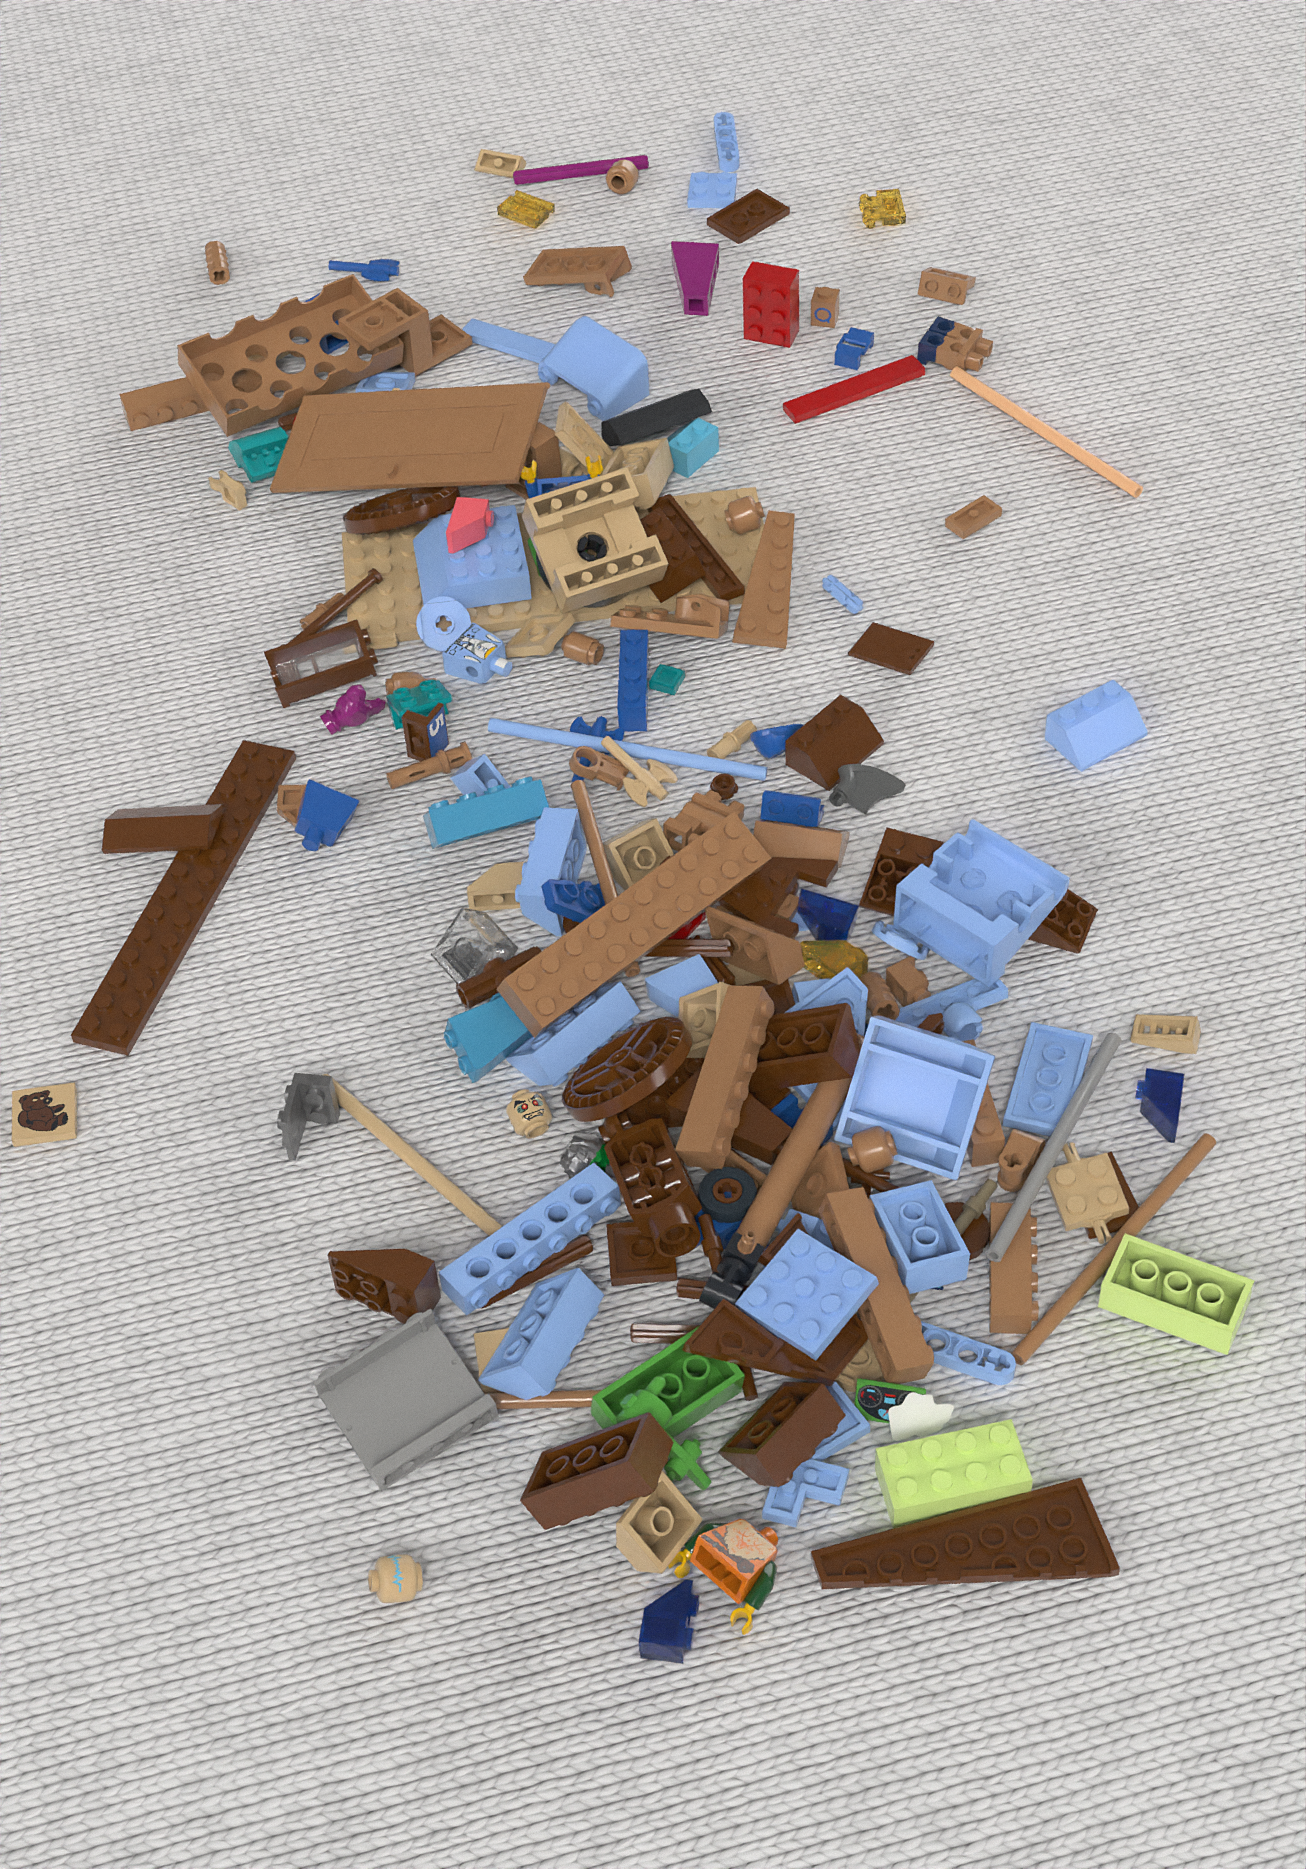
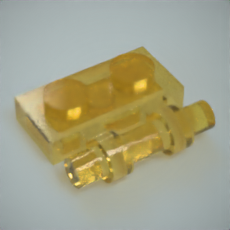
(888, 205)

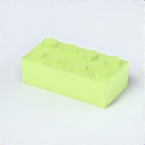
(1175, 1293)
(951, 1472)

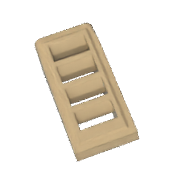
(1179, 1024)

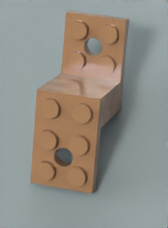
(403, 317)

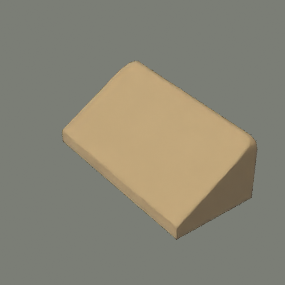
(499, 163)

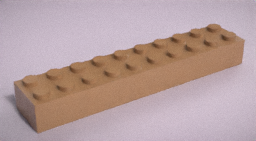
(633, 924)

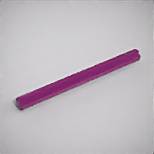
(574, 170)

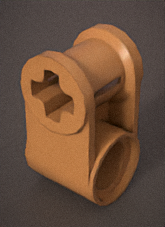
(1018, 1159)

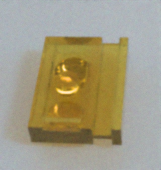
(526, 209)

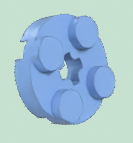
(431, 614)

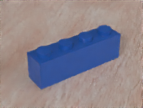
(633, 680)

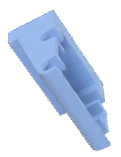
(978, 901)

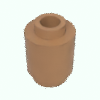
(582, 648)

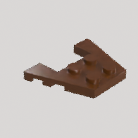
(765, 891)

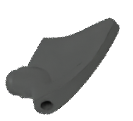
(864, 786)

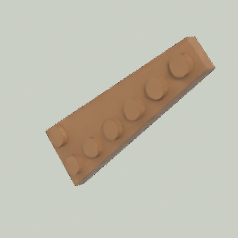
(767, 596)

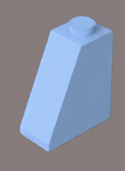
(677, 981)

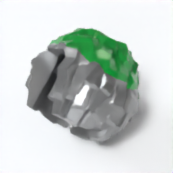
(582, 1152)

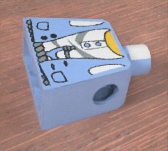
(476, 656)

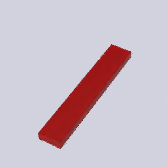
(853, 389)

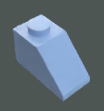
(478, 776)

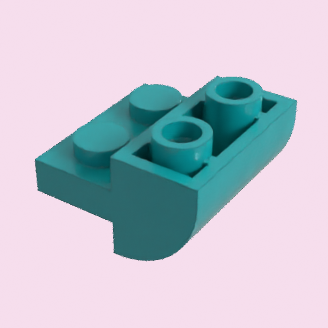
(259, 453)

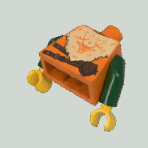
(736, 1561)

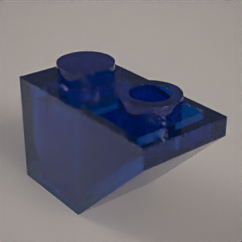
(666, 1624)

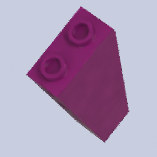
(695, 274)

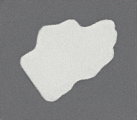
(918, 1416)

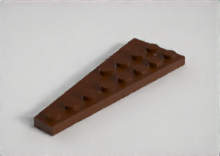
(1015, 1538)

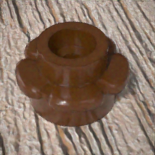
(724, 785)

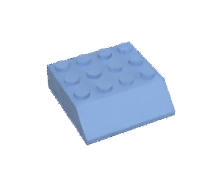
(480, 574)
(918, 1089)

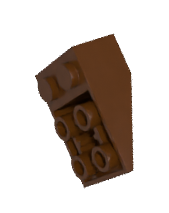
(895, 860)
(1066, 924)
(386, 1280)

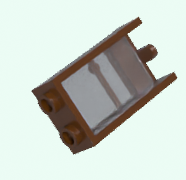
(321, 662)

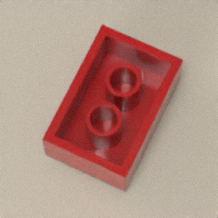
(771, 304)

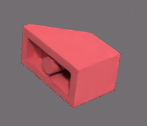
(468, 523)

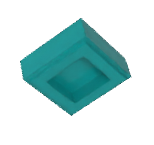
(667, 679)

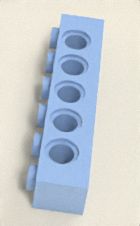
(517, 1237)

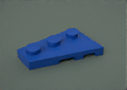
(572, 899)

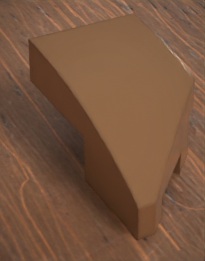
(289, 801)

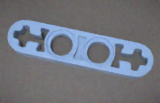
(728, 141)
(957, 1343)

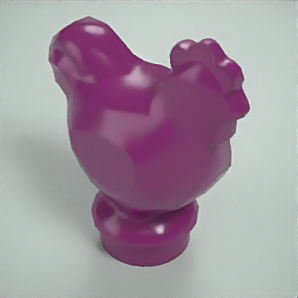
(352, 710)

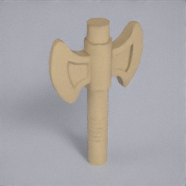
(645, 780)

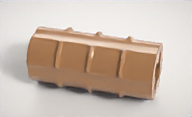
(217, 262)
(879, 999)

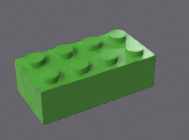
(692, 1388)

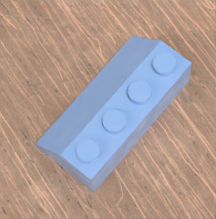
(553, 854)
(575, 1036)
(543, 1336)

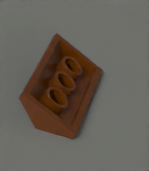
(161, 829)

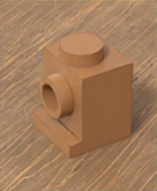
(907, 982)

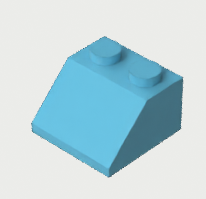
(693, 446)

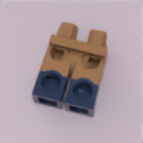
(954, 345)

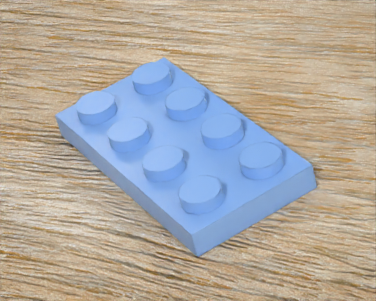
(1046, 1078)

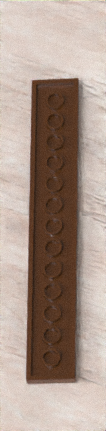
(182, 903)

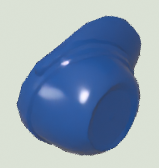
(771, 741)

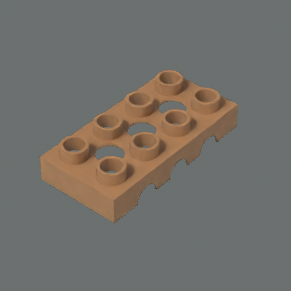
(272, 338)

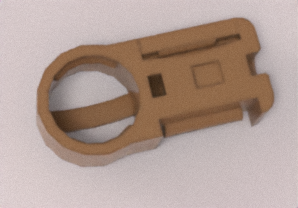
(604, 767)

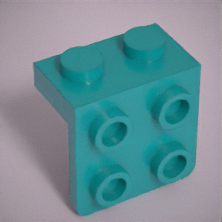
(417, 699)

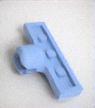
(957, 1007)

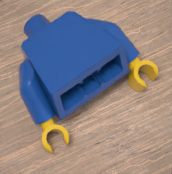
(541, 486)

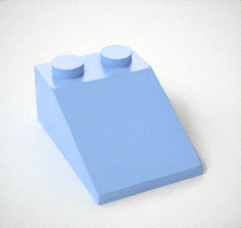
(921, 1237)

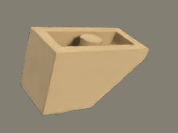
(496, 888)

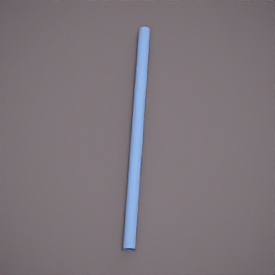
(634, 750)

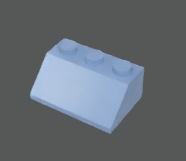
(1095, 725)

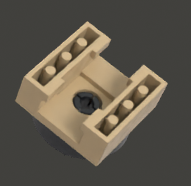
(599, 518)

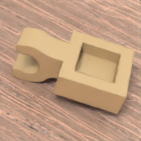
(232, 491)

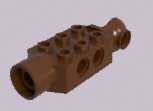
(653, 1182)

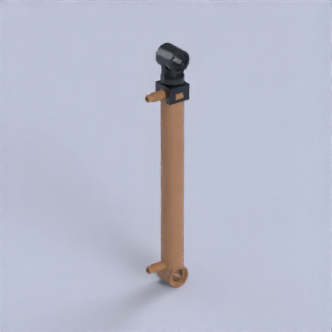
(776, 1192)

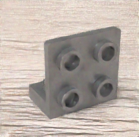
(306, 1099)

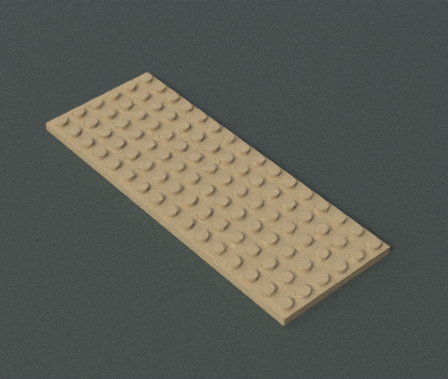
(398, 598)

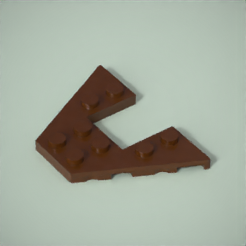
(740, 1340)

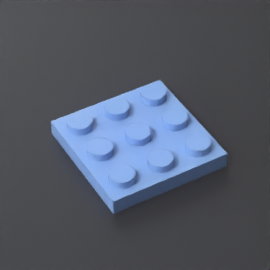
(807, 1294)

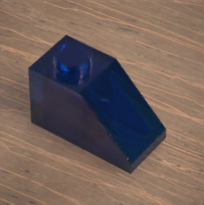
(827, 916)
(1161, 1100)

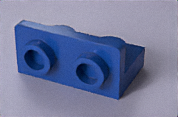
(791, 808)

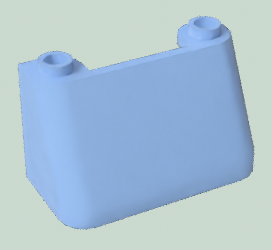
(598, 365)

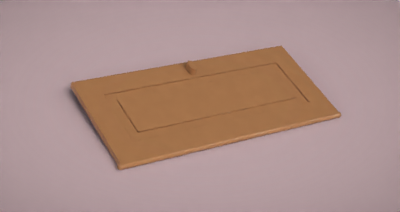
(410, 438)

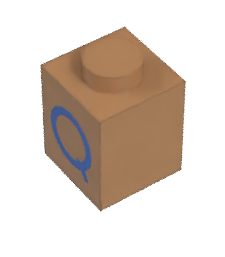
(825, 307)

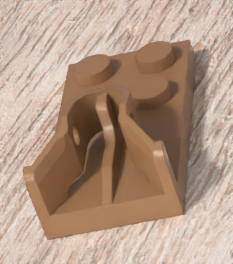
(580, 265)
(706, 621)

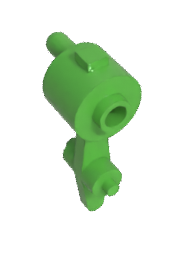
(682, 1456)

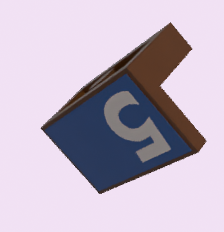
(425, 734)

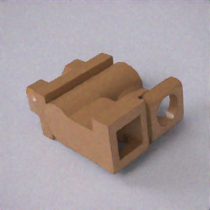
(698, 817)

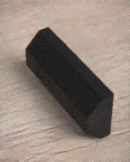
(654, 417)

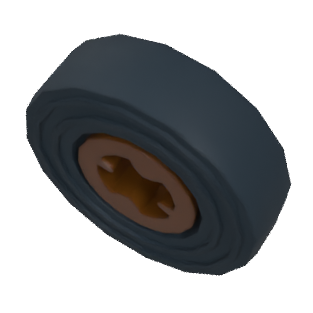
(727, 1180)

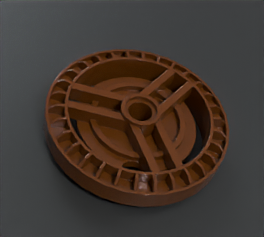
(400, 509)
(627, 1069)

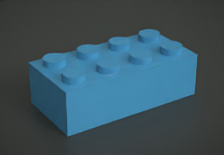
(485, 814)

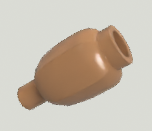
(404, 679)

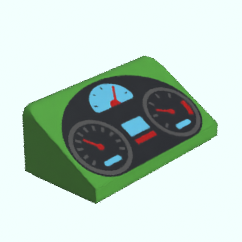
(877, 1397)

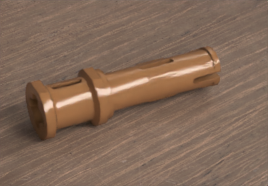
(442, 762)

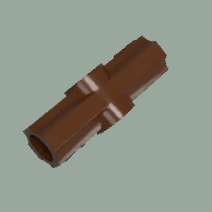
(485, 983)

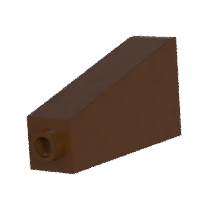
(759, 1130)

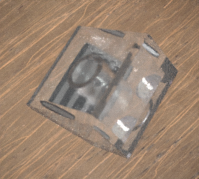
(471, 944)

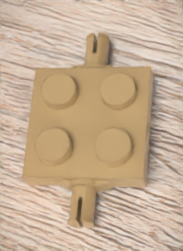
(1087, 1192)

